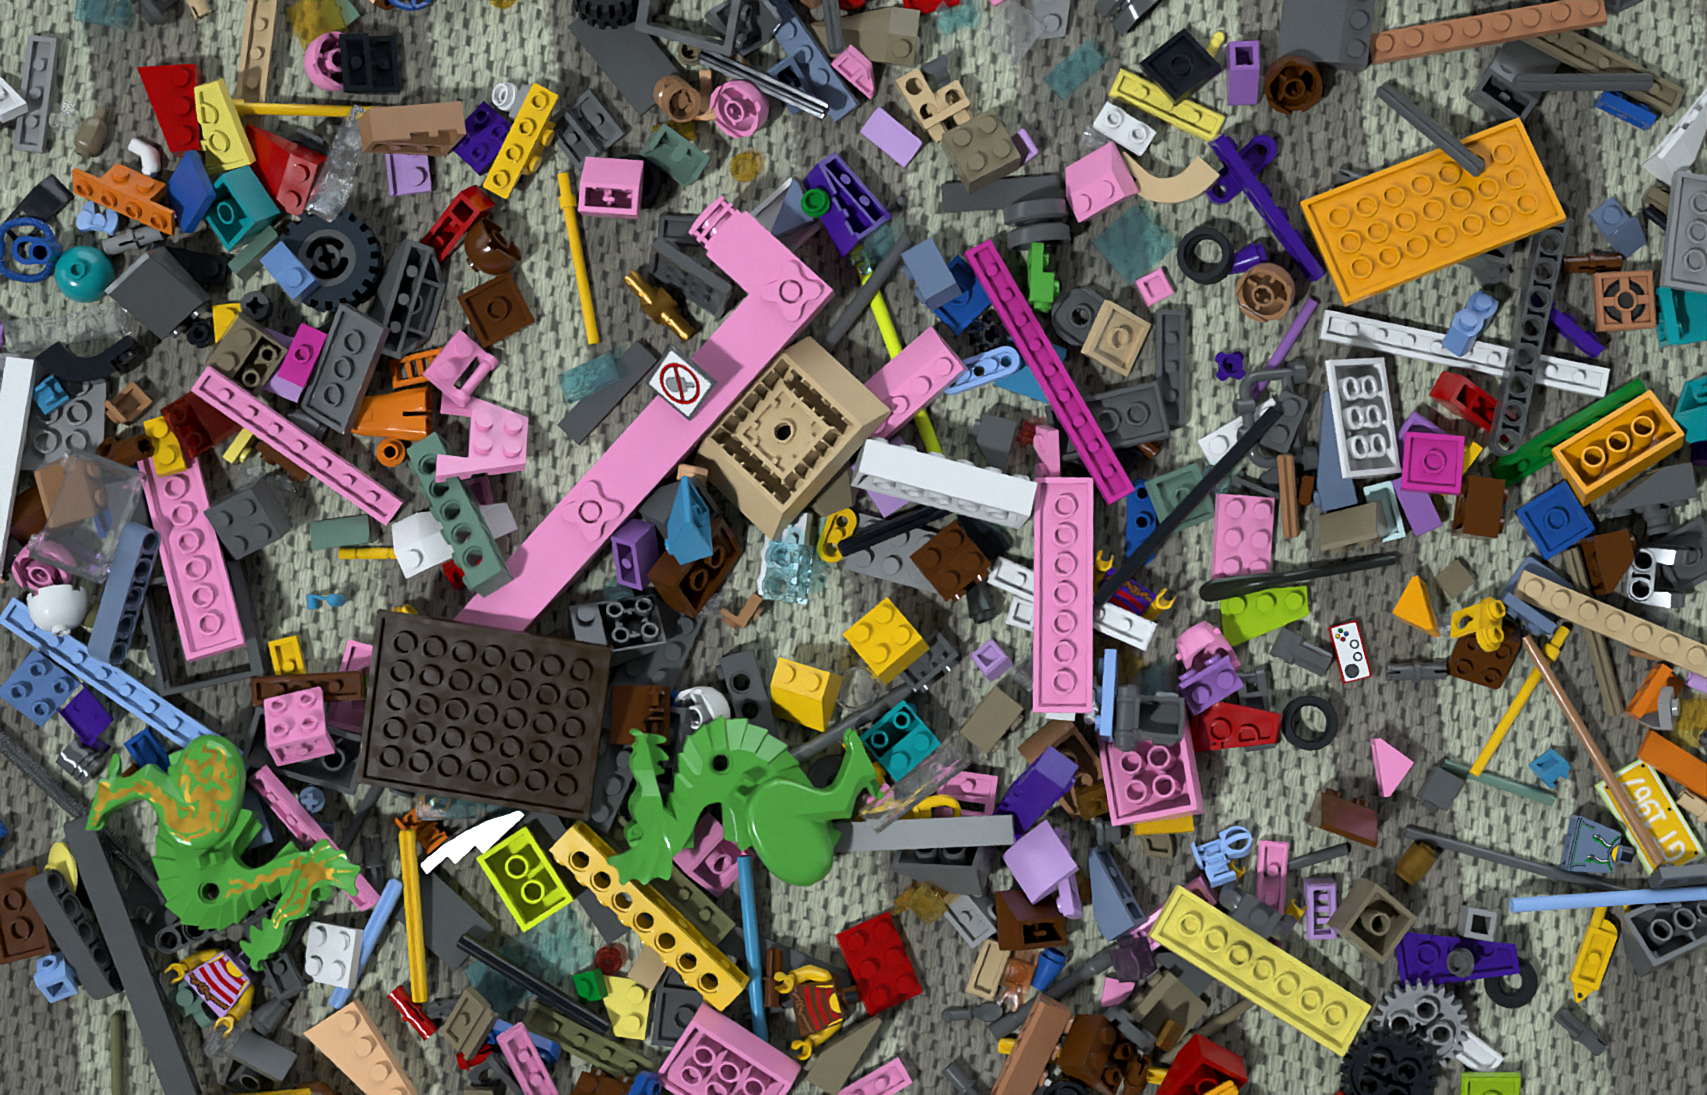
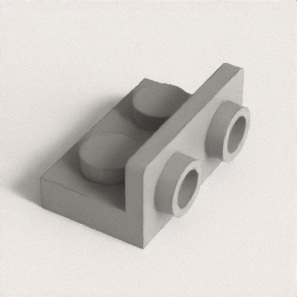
(971, 916)

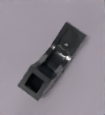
(88, 370)

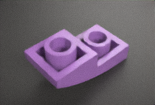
(1418, 509)

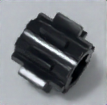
(977, 333)

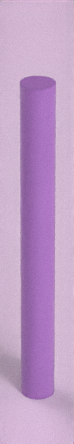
(1285, 345)

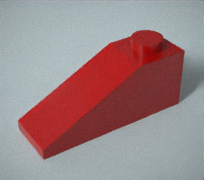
(454, 223)
(1467, 401)

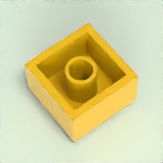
(886, 641)

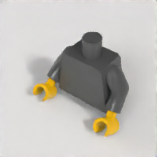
(1256, 914)

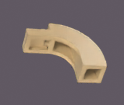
(1183, 188)

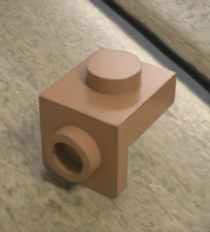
(128, 405)
(751, 610)

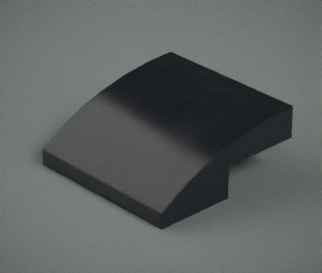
(369, 64)

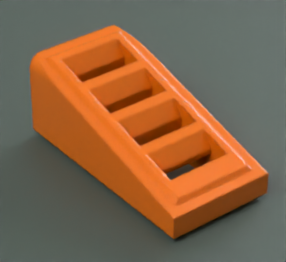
(396, 376)

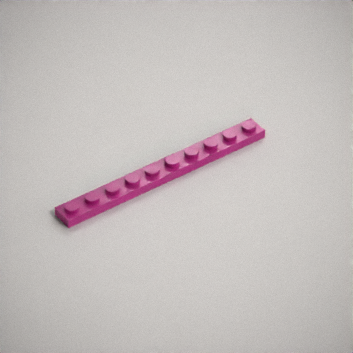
(1049, 372)

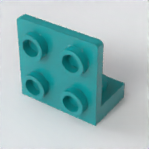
(1680, 317)

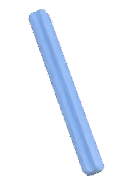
(371, 935)

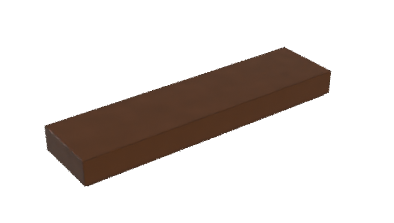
(335, 685)

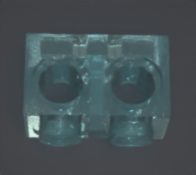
(794, 573)

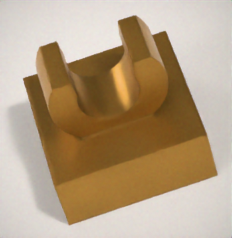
(1092, 801)

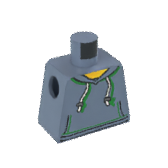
(1593, 847)

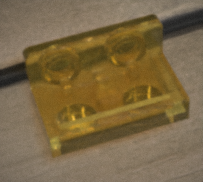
(924, 903)

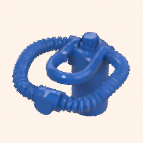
(41, 250)

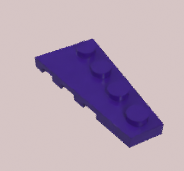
(1426, 958)

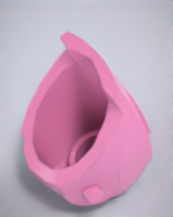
(1201, 644)

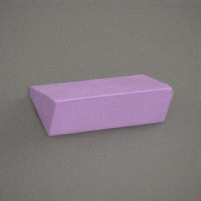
(891, 137)

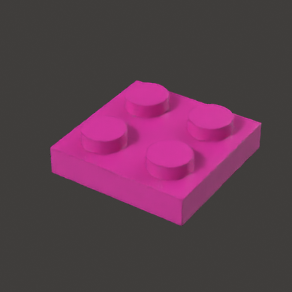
(1432, 463)

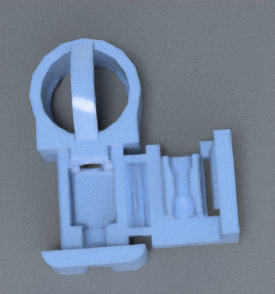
(1215, 859)

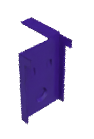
(88, 719)

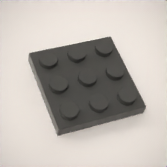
(689, 277)

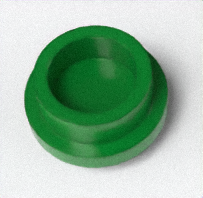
(815, 203)

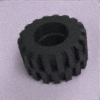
(606, 12)

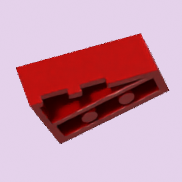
(174, 104)

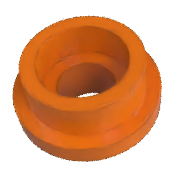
(399, 456)

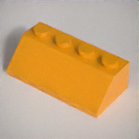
(1617, 447)

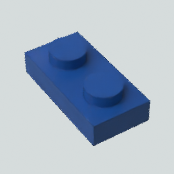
(1634, 114)

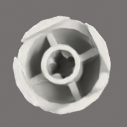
(58, 608)
(704, 705)

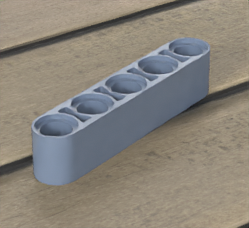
(124, 594)

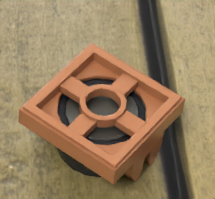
(1622, 301)

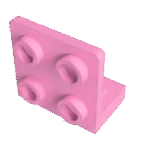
(297, 727)

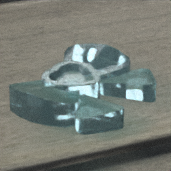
(949, 22)

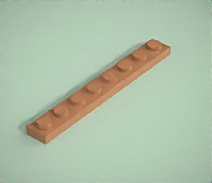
(1486, 29)

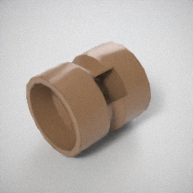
(677, 98)

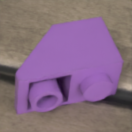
(1242, 72)

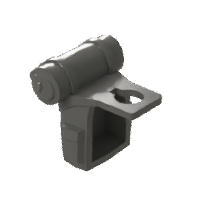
(1147, 718)

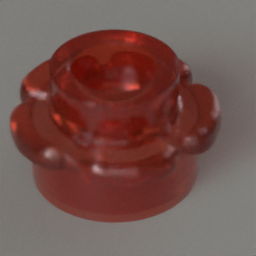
(1026, 433)
(611, 953)

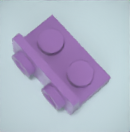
(1209, 684)

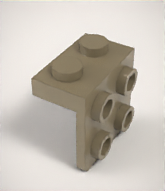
(1166, 998)

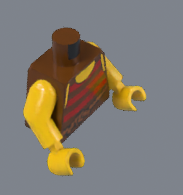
(817, 1004)

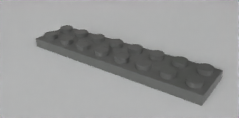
(653, 668)

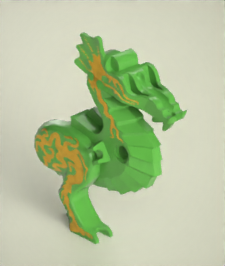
(203, 841)

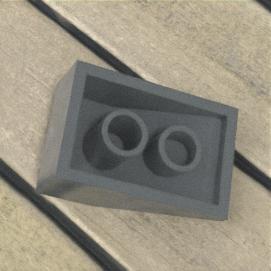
(950, 869)

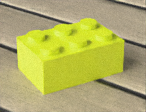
(526, 878)

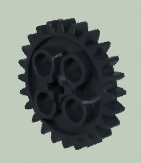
(1398, 1053)

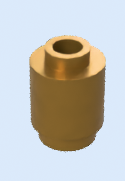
(1415, 863)

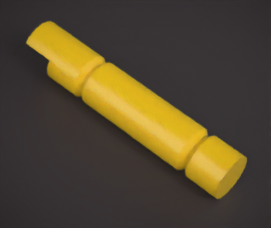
(366, 553)

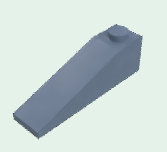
(1330, 488)

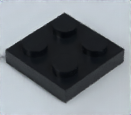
(1180, 66)

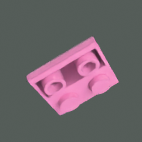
(611, 188)

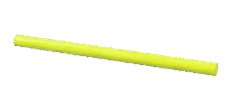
(894, 348)

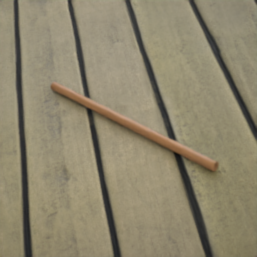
(1592, 749)

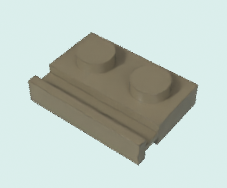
(469, 1023)

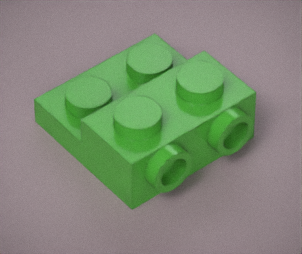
(1040, 285)

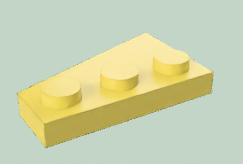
(222, 130)

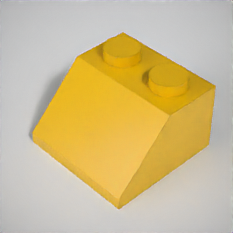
(804, 694)

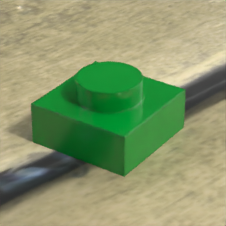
(590, 985)

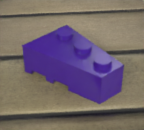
(853, 208)

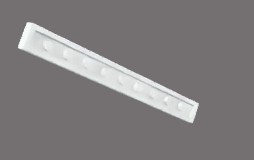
(1481, 358)

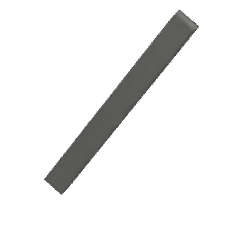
(132, 958)

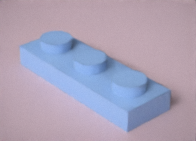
(1106, 695)

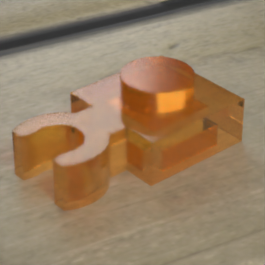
(1017, 978)

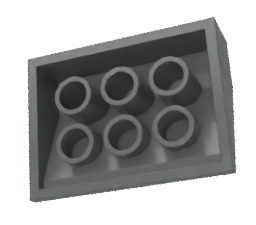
(1327, 32)

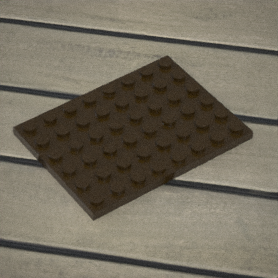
(484, 714)

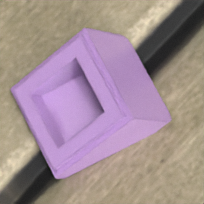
(1024, 146)
(991, 660)

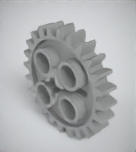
(1405, 1004)

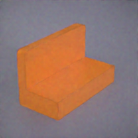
(1648, 693)

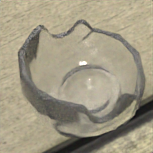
(858, 689)

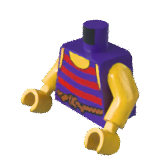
(1130, 596)

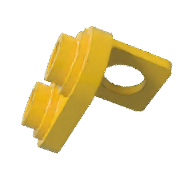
(1486, 623)

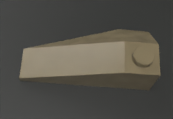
(880, 35)

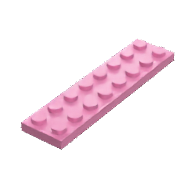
(193, 561)
(1063, 595)

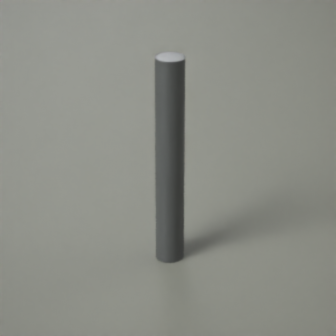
(1314, 858)

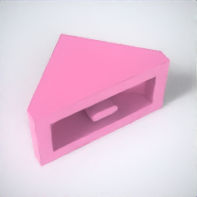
(1389, 766)

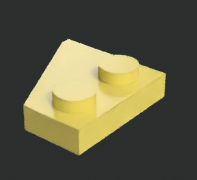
(627, 1006)

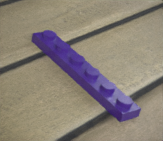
(1260, 198)

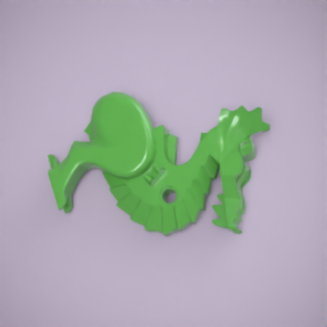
(761, 797)

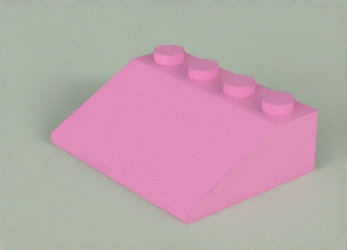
(1151, 780)
(725, 1059)

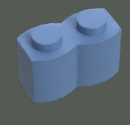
(1469, 323)

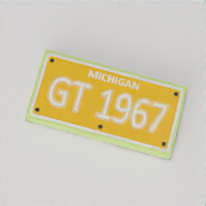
(1657, 813)

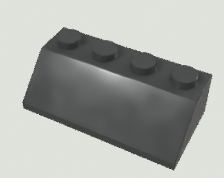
(330, 771)

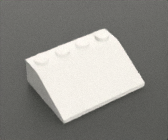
(1363, 417)

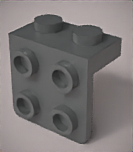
(759, 27)

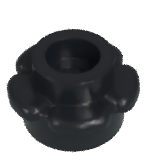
(208, 334)

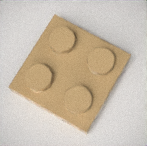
(1115, 338)

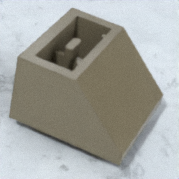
(246, 354)
(1353, 525)

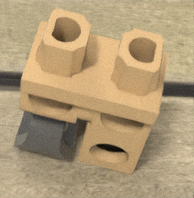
(938, 107)

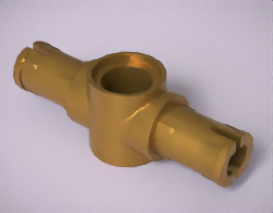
(659, 305)

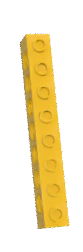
(666, 918)

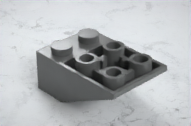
(1495, 89)
(1664, 486)
(625, 623)

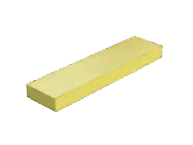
(1151, 100)

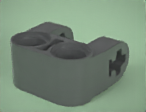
(1651, 575)

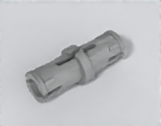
(115, 244)

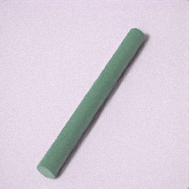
(1499, 782)

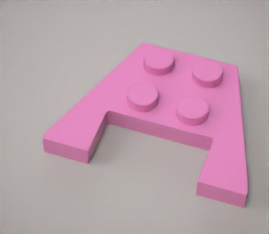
(495, 441)

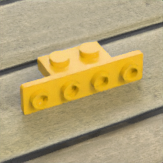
(524, 142)

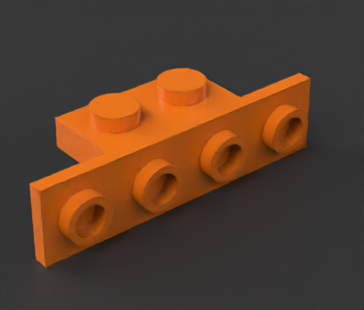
(127, 194)

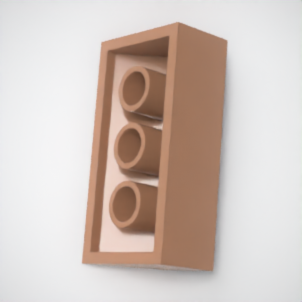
(1034, 1047)

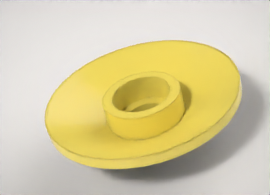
(62, 859)

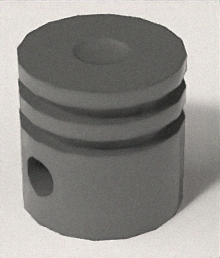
(81, 761)

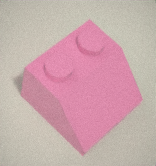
(1098, 182)
(712, 859)

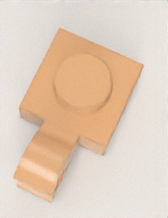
(705, 113)

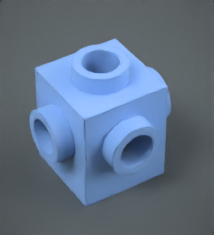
(55, 977)

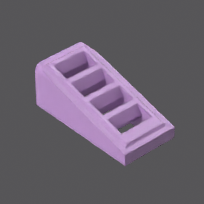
(1310, 886)

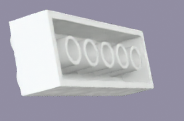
(944, 483)

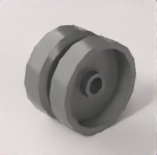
(1132, 12)
(1036, 223)

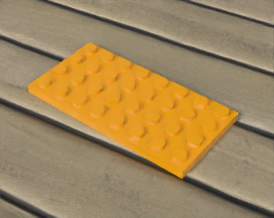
(1431, 213)

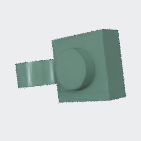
(190, 1002)

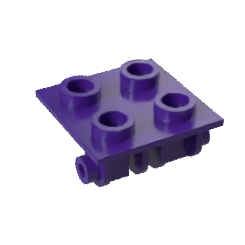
(483, 138)

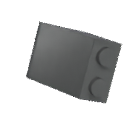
(159, 293)

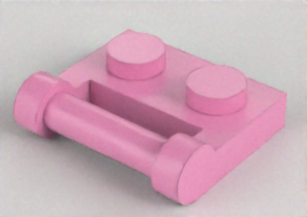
(452, 363)
(969, 788)

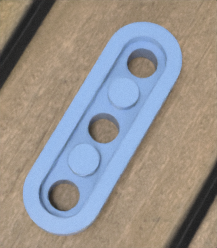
(994, 370)

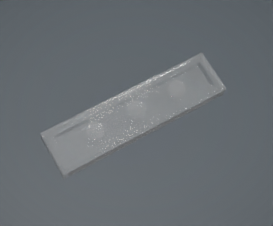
(914, 787)

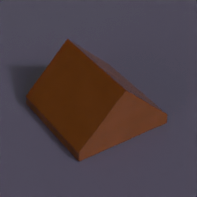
(27, 515)

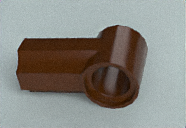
(127, 450)

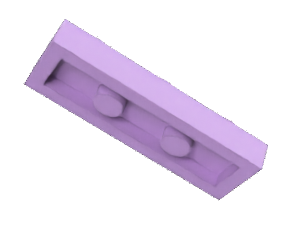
(1069, 899)

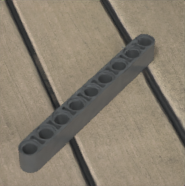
(1530, 344)

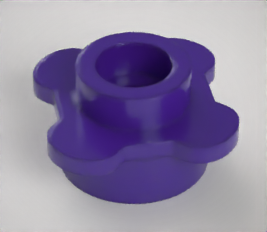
(1236, 361)

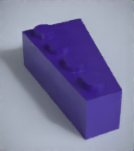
(1037, 789)

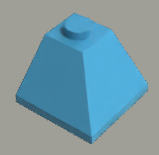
(689, 525)

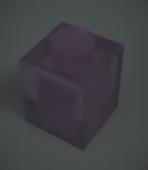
(1132, 958)

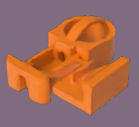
(425, 830)

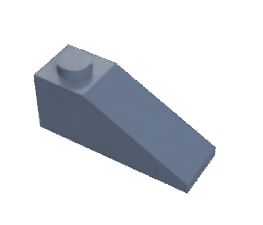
(1111, 897)

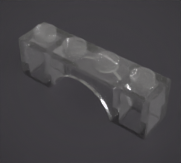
(337, 171)
(87, 325)

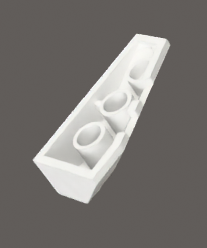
(1681, 144)
(421, 546)

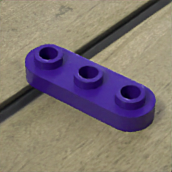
(1258, 162)

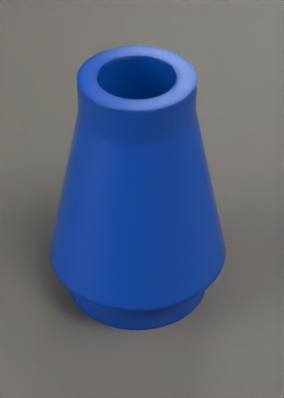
(1049, 965)

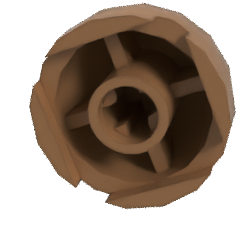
(1265, 292)

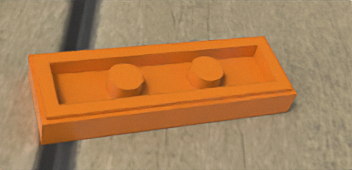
(1674, 763)

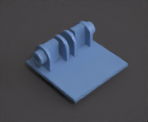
(38, 687)

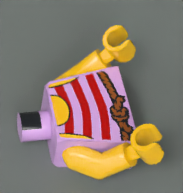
(221, 982)

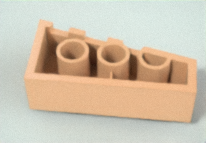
(361, 1051)

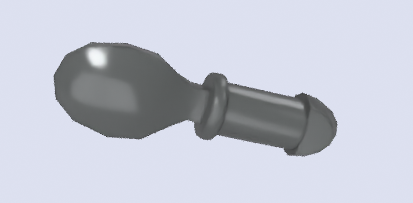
(986, 1012)

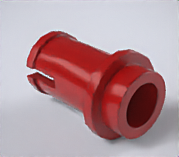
(479, 1058)

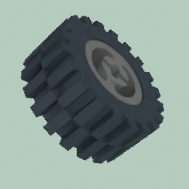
(360, 249)

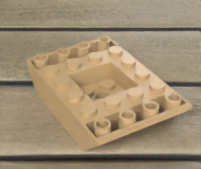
(828, 423)

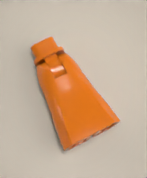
(389, 415)

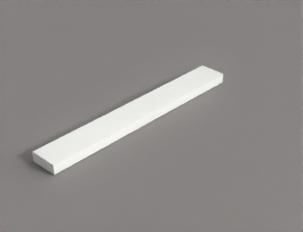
(14, 414)

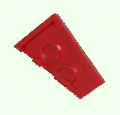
(1234, 726)

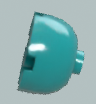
(84, 273)

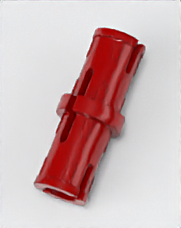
(412, 1012)

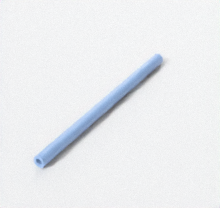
(1605, 899)

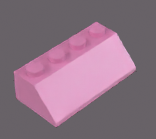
(914, 380)

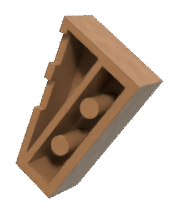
(412, 129)

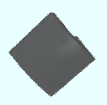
(586, 128)

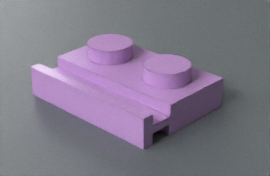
(408, 174)

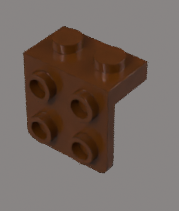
(1484, 668)

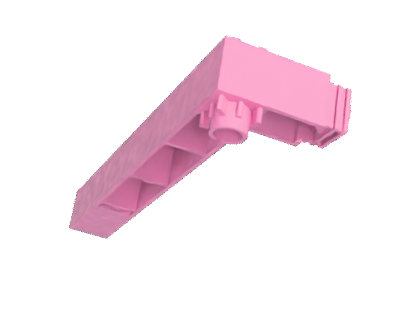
(778, 307)

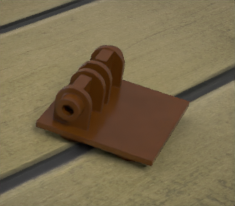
(639, 708)

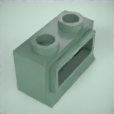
(674, 155)

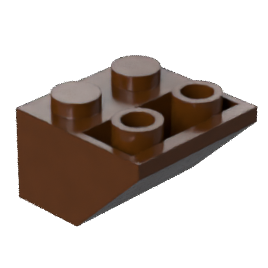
(1028, 925)
(1095, 1053)

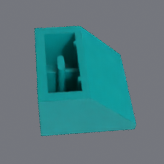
(900, 740)

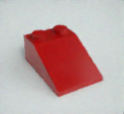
(284, 169)
(1202, 1067)

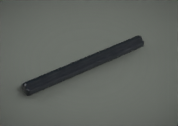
(534, 984)

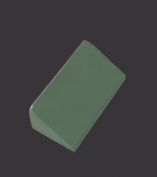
(248, 260)
(340, 532)

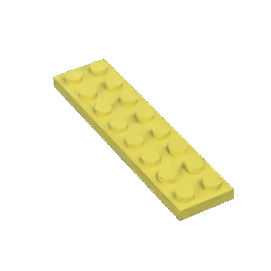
(1259, 970)

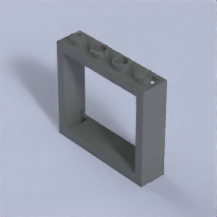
(739, 14)
(157, 653)

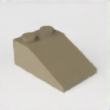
(838, 1057)

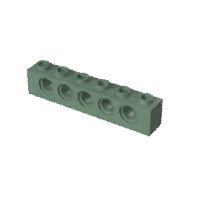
(492, 571)

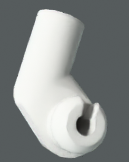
(149, 156)

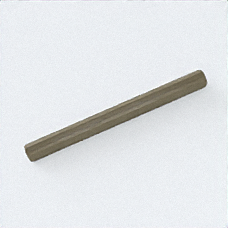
(1595, 641)

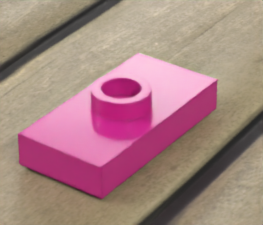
(302, 355)

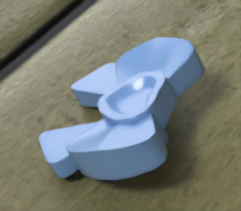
(90, 220)

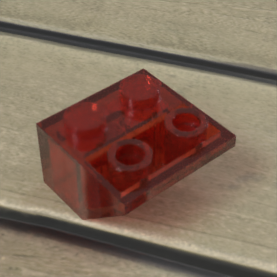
(198, 425)

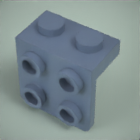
(1536, 620)

